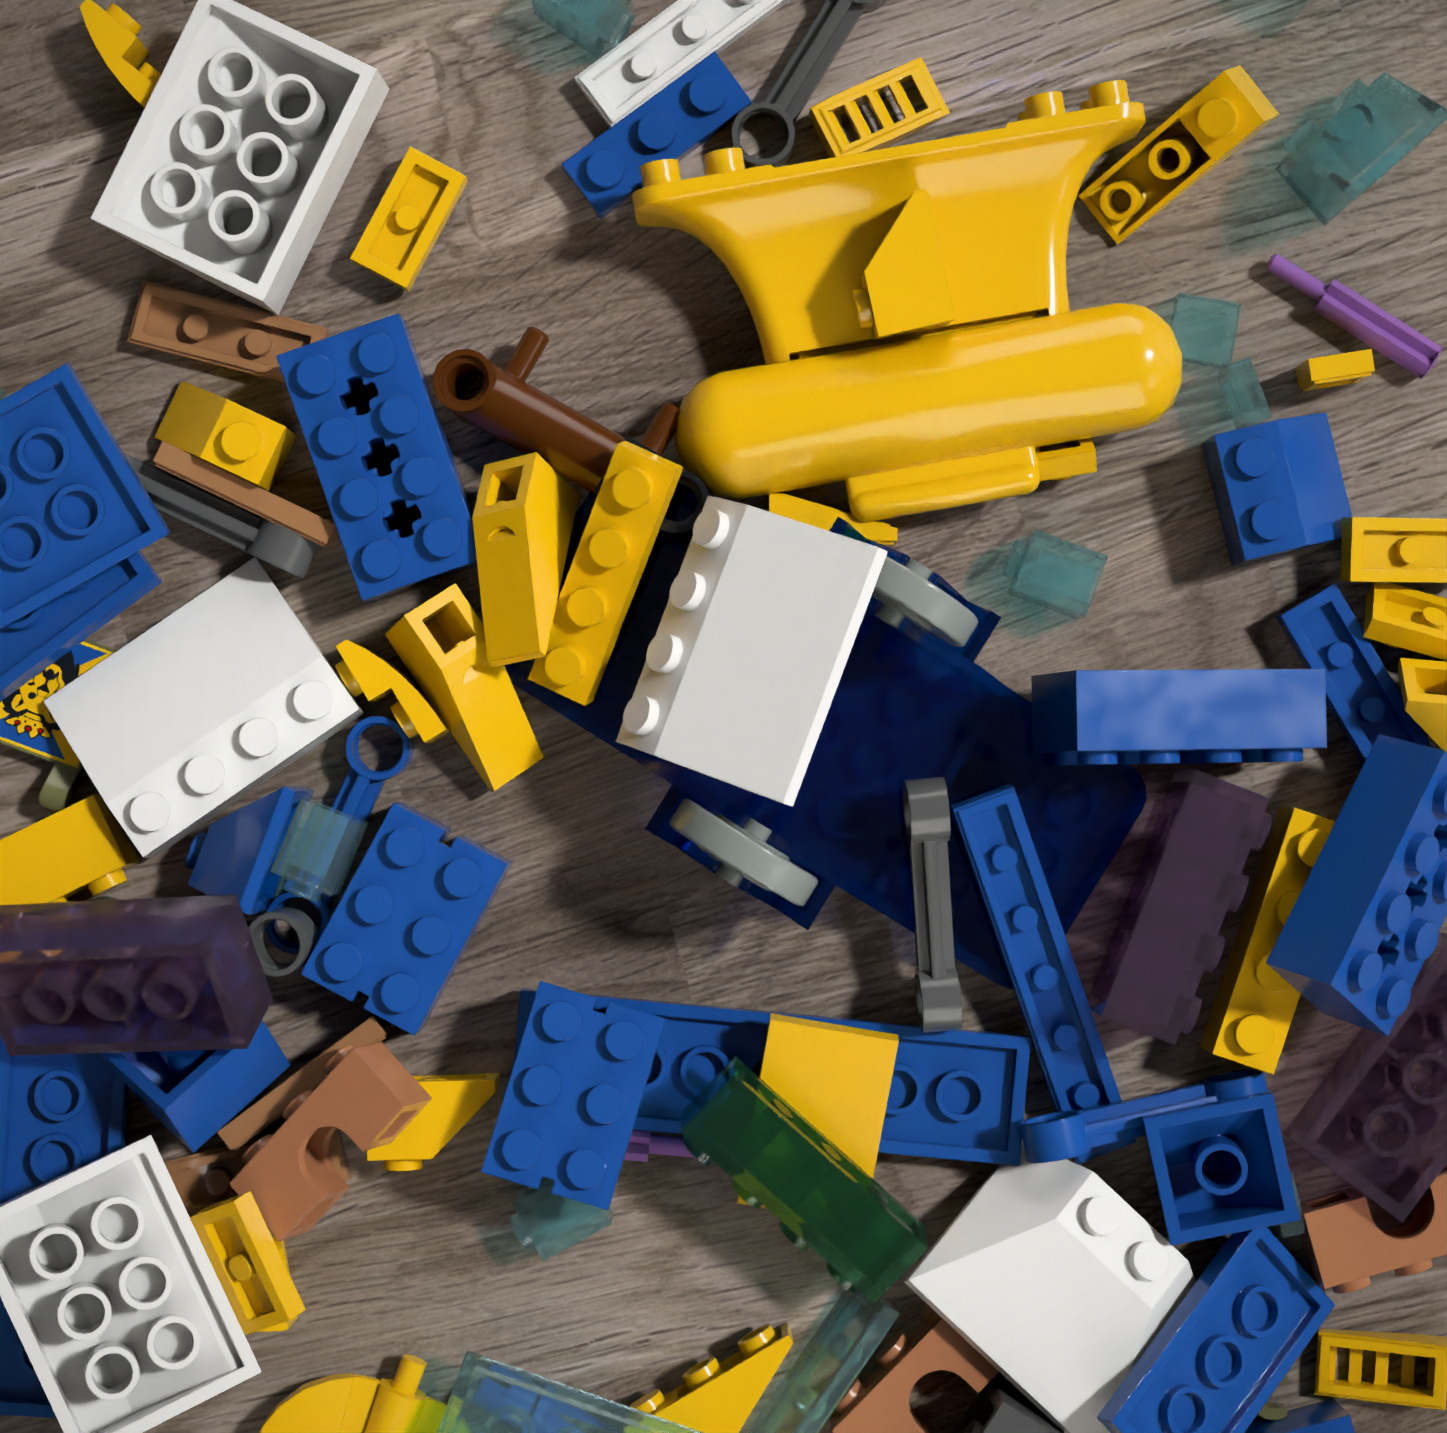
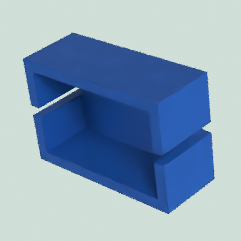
(406, 918)
(573, 1095)

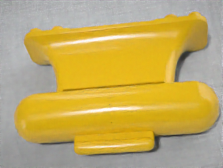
(933, 410)

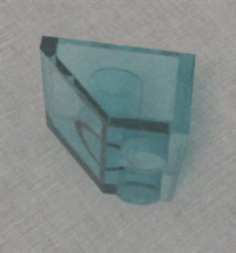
(1358, 144)

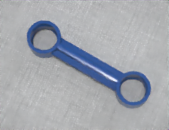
(355, 798)
(1075, 1132)

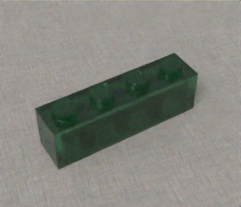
(803, 1181)

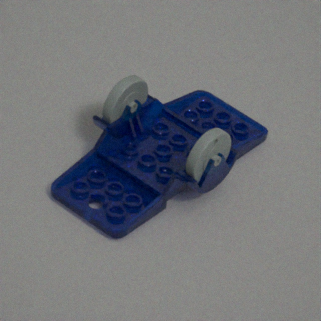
(900, 713)

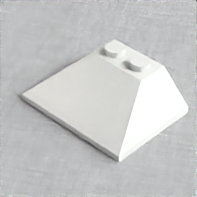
(1054, 1285)

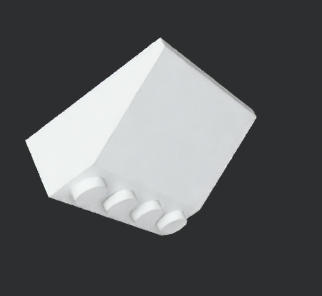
(242, 151)
(751, 648)
(202, 709)
(118, 1296)

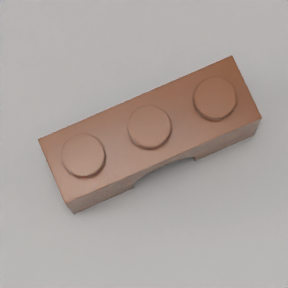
(291, 1172)
(1348, 1247)
(883, 1398)

